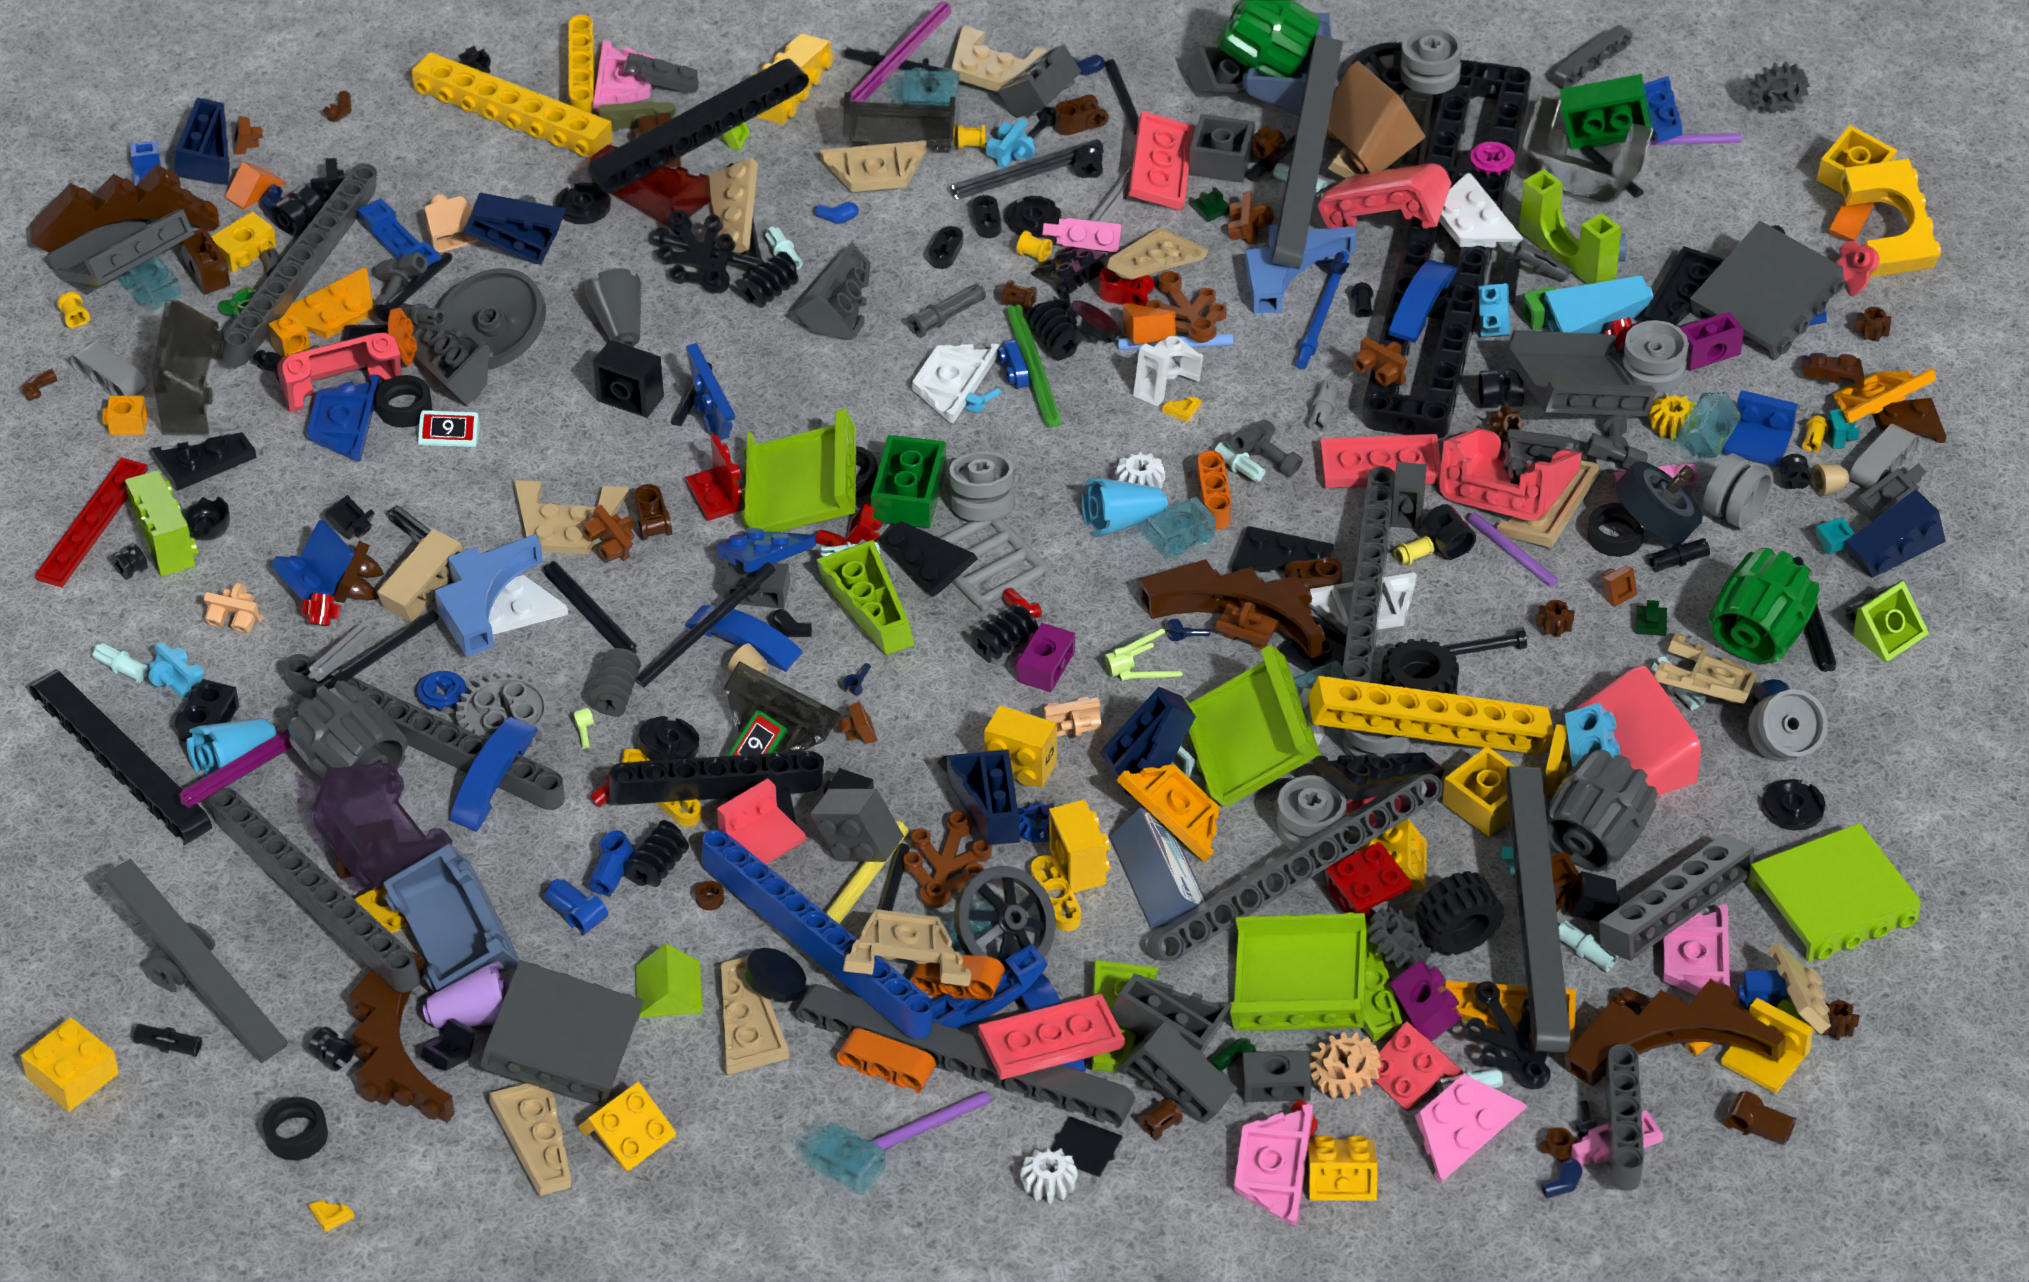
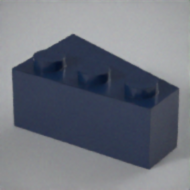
(204, 144)
(515, 225)
(1897, 535)
(1150, 735)
(987, 793)

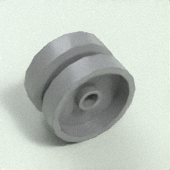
(1431, 60)
(1656, 355)
(982, 486)
(1738, 491)
(1788, 725)
(1360, 743)
(1308, 807)

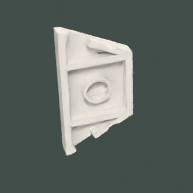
(1474, 217)
(952, 375)
(1335, 602)
(523, 604)

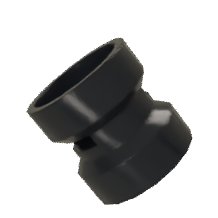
(328, 1046)

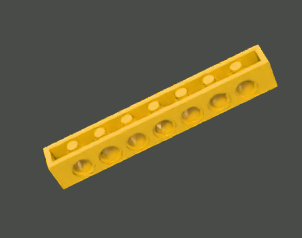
(512, 105)
(1430, 715)

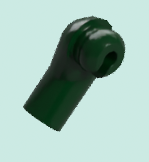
(1231, 1053)

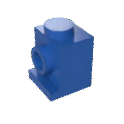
(1764, 985)

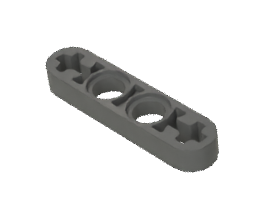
(1591, 56)

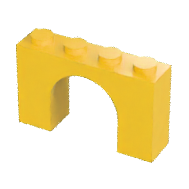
(1897, 185)

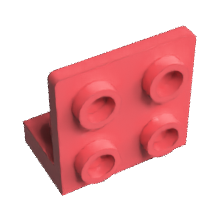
(759, 823)
(1412, 1066)

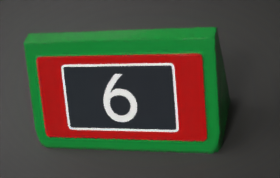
(759, 737)

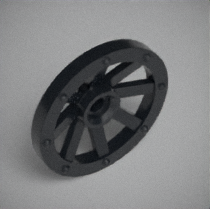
(1390, 75)
(1000, 916)

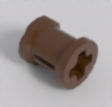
(1011, 289)
(1160, 1118)

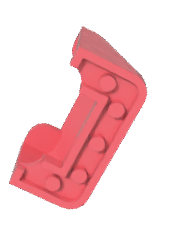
(1414, 189)
(374, 351)
(1476, 477)
(1651, 730)

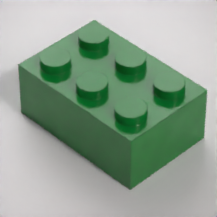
(1604, 111)
(909, 480)

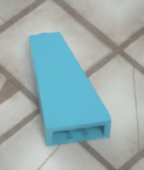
(1595, 305)

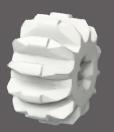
(1141, 470)
(1049, 1175)

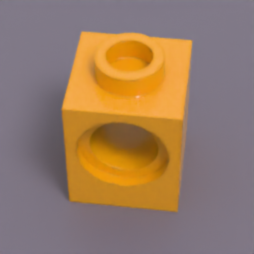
(288, 335)
(126, 415)

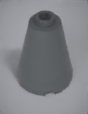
(617, 304)

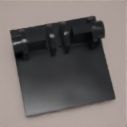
(1071, 268)

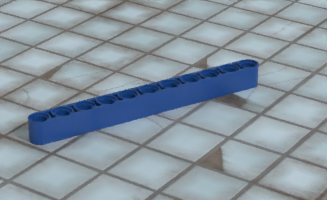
(815, 932)

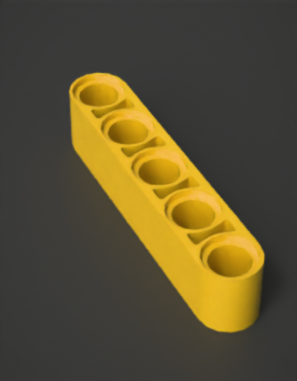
(581, 63)

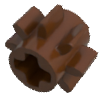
(1268, 143)
(1873, 323)
(1503, 421)
(1555, 618)
(1841, 1019)

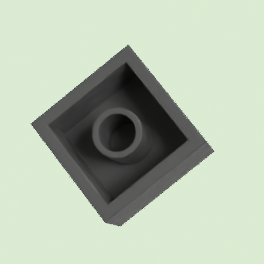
(1221, 148)
(857, 825)

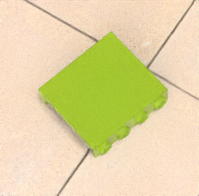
(801, 477)
(1251, 730)
(1837, 891)
(1300, 972)

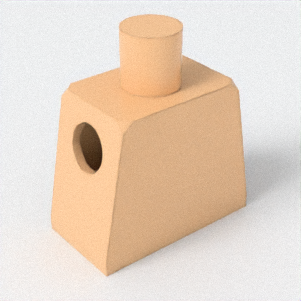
(447, 221)

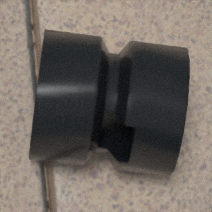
(296, 209)
(1491, 391)
(1448, 531)

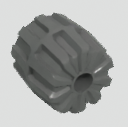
(345, 730)
(1599, 810)

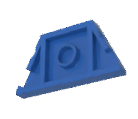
(709, 395)
(343, 417)
(760, 546)

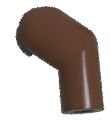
(343, 108)
(37, 381)
(1629, 996)

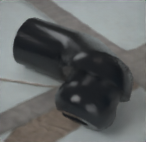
(267, 361)
(789, 627)

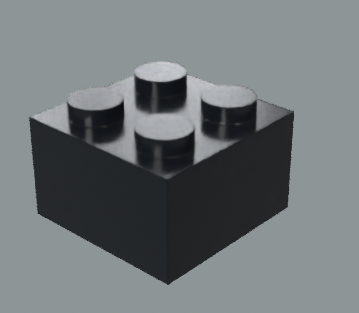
(628, 378)

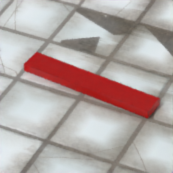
(89, 524)

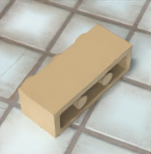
(418, 576)

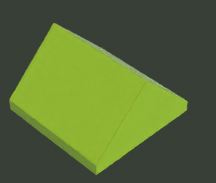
(1890, 622)
(669, 983)

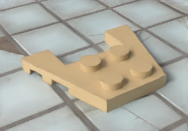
(985, 66)
(561, 525)
(1710, 676)
(909, 938)

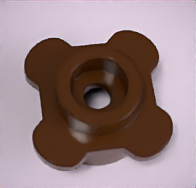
(1556, 1136)

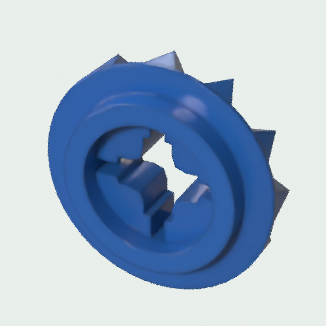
(445, 680)
(1027, 823)

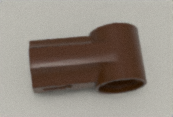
(1751, 1115)

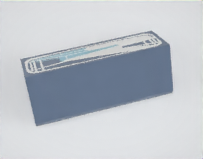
(1156, 869)

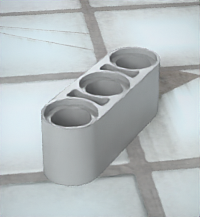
(108, 370)
(1884, 455)

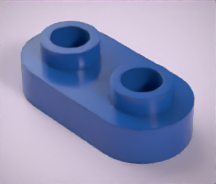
(1016, 368)

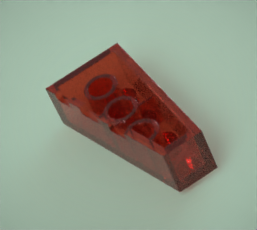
(664, 191)

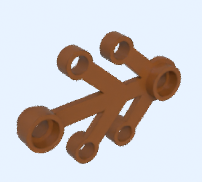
(1199, 328)
(947, 862)

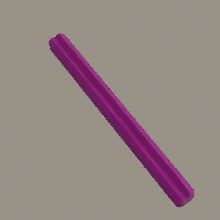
(901, 52)
(235, 769)

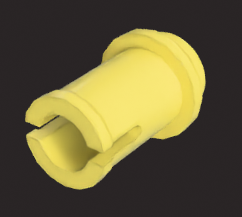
(1416, 549)

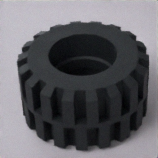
(1421, 660)
(1459, 913)

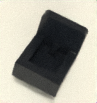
(327, 185)
(349, 518)
(451, 1048)

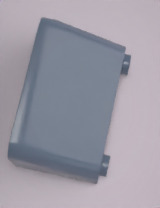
(1281, 91)
(450, 917)

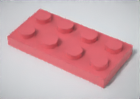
(1161, 160)
(1350, 459)
(1051, 1036)

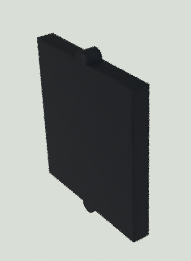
(1087, 1144)

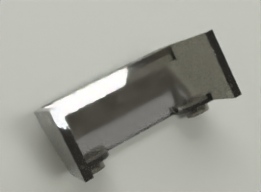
(899, 123)
(1547, 148)
(181, 368)

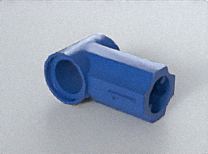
(610, 867)
(578, 909)

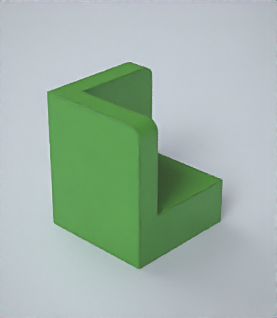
(1533, 308)

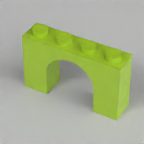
(1541, 220)

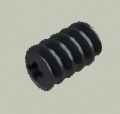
(768, 280)
(1054, 329)
(1003, 632)
(657, 855)

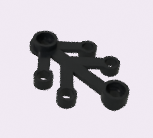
(700, 255)
(1509, 1039)

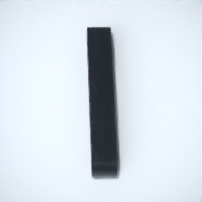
(713, 776)

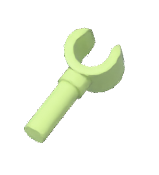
(583, 719)

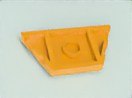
(336, 305)
(1879, 391)
(1176, 804)

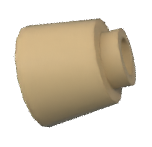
(1828, 478)
(750, 656)

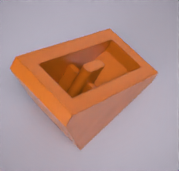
(250, 185)
(1148, 324)

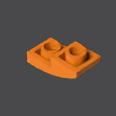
(1850, 221)
(401, 329)

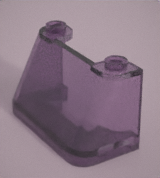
(367, 824)

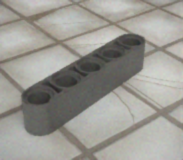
(1624, 1117)

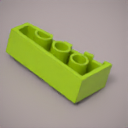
(161, 522)
(866, 592)

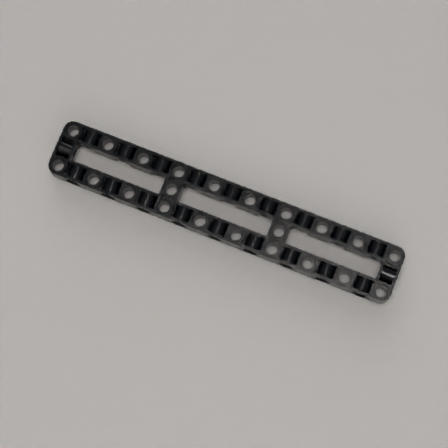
(1459, 303)

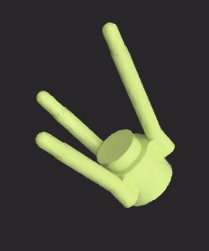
(1122, 660)

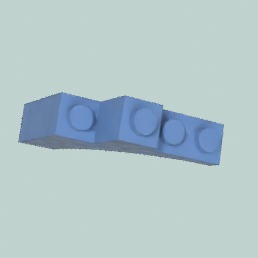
(1269, 280)
(476, 585)

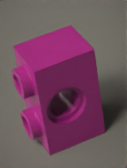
(1713, 340)
(1045, 657)
(1427, 1000)

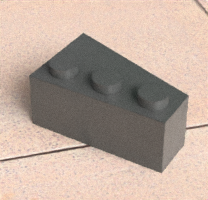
(1040, 82)
(1148, 1003)
(1180, 1072)

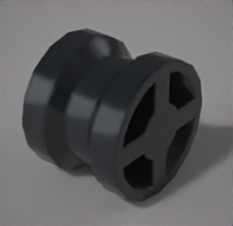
(1085, 155)
(1794, 471)
(129, 561)

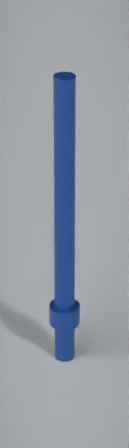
(1309, 343)

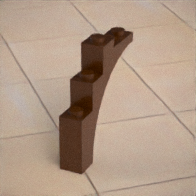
(117, 200)
(1202, 589)
(1667, 1021)
(378, 1043)

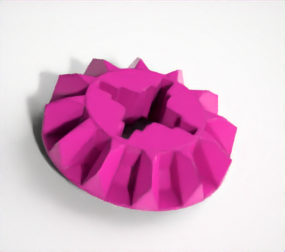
(1491, 151)

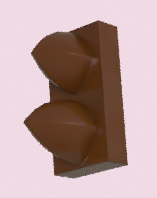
(355, 586)

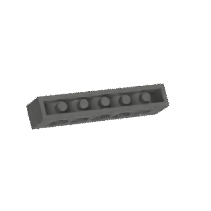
(1676, 897)

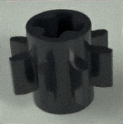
(476, 59)

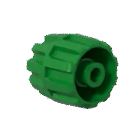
(1269, 35)
(1763, 606)

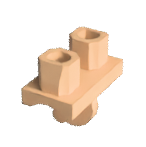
(233, 603)
(1074, 716)

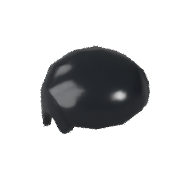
(208, 518)

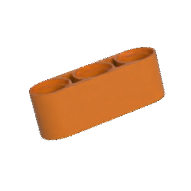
(1214, 486)
(985, 978)
(887, 1059)

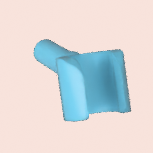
(978, 402)

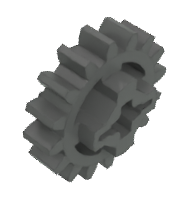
(1779, 88)
(1398, 938)

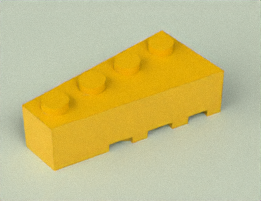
(812, 57)

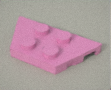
(613, 83)
(1698, 952)
(1463, 1121)
(1274, 1162)

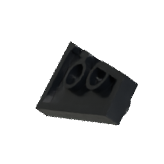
(201, 461)
(1273, 550)
(927, 557)

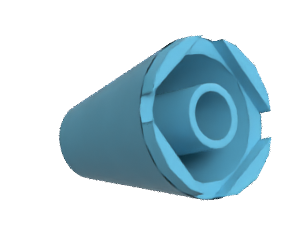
(1119, 504)
(221, 743)

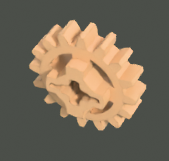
(1333, 1076)

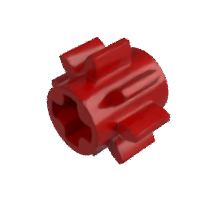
(1620, 329)
(321, 609)

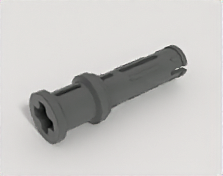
(937, 314)

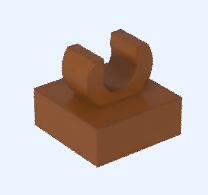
(244, 135)
(1619, 585)
(858, 725)

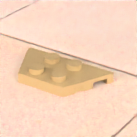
(875, 165)

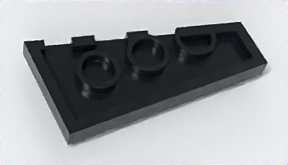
(1681, 282)
(1374, 773)

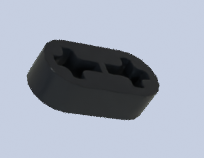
(991, 216)
(940, 245)
(1511, 276)

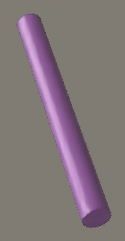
(1701, 139)
(1512, 549)
(933, 1120)

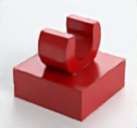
(863, 526)

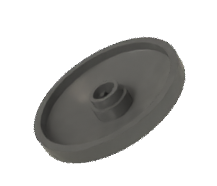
(500, 309)

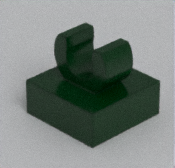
(1211, 205)
(1651, 619)

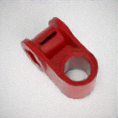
(1122, 290)

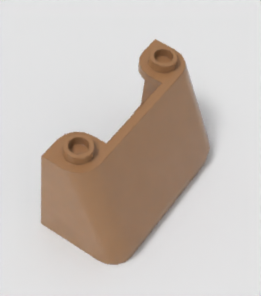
(1371, 120)

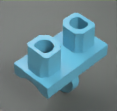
(1014, 143)
(1494, 310)
(172, 669)

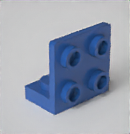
(1763, 428)
(319, 565)

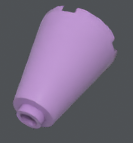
(471, 1000)

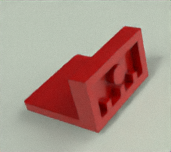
(717, 488)
(1366, 880)

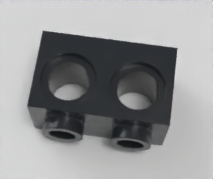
(207, 705)

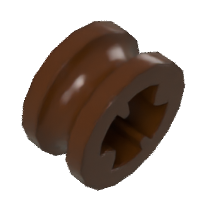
(709, 887)

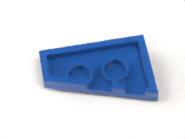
(1664, 112)

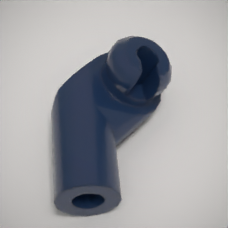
(1090, 64)
(271, 197)
(1566, 1181)

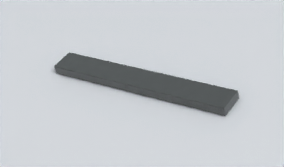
(195, 960)

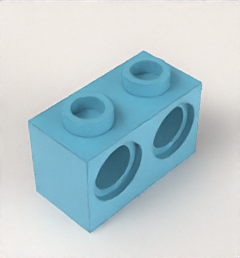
(1586, 740)

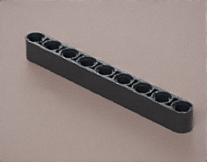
(697, 126)
(120, 755)

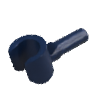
(1335, 264)
(1178, 632)
(856, 679)

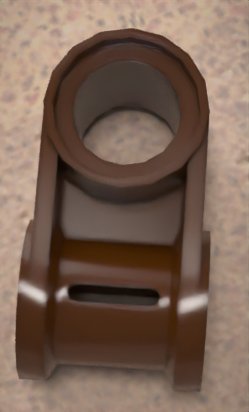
(1077, 115)
(651, 512)
(1316, 572)

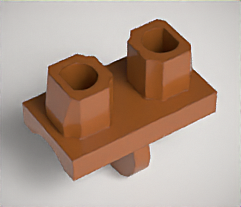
(1248, 218)
(1384, 360)
(613, 530)
(1247, 624)

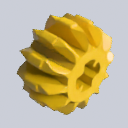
(1669, 414)

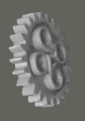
(523, 700)

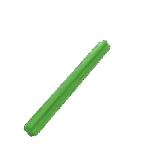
(1034, 366)

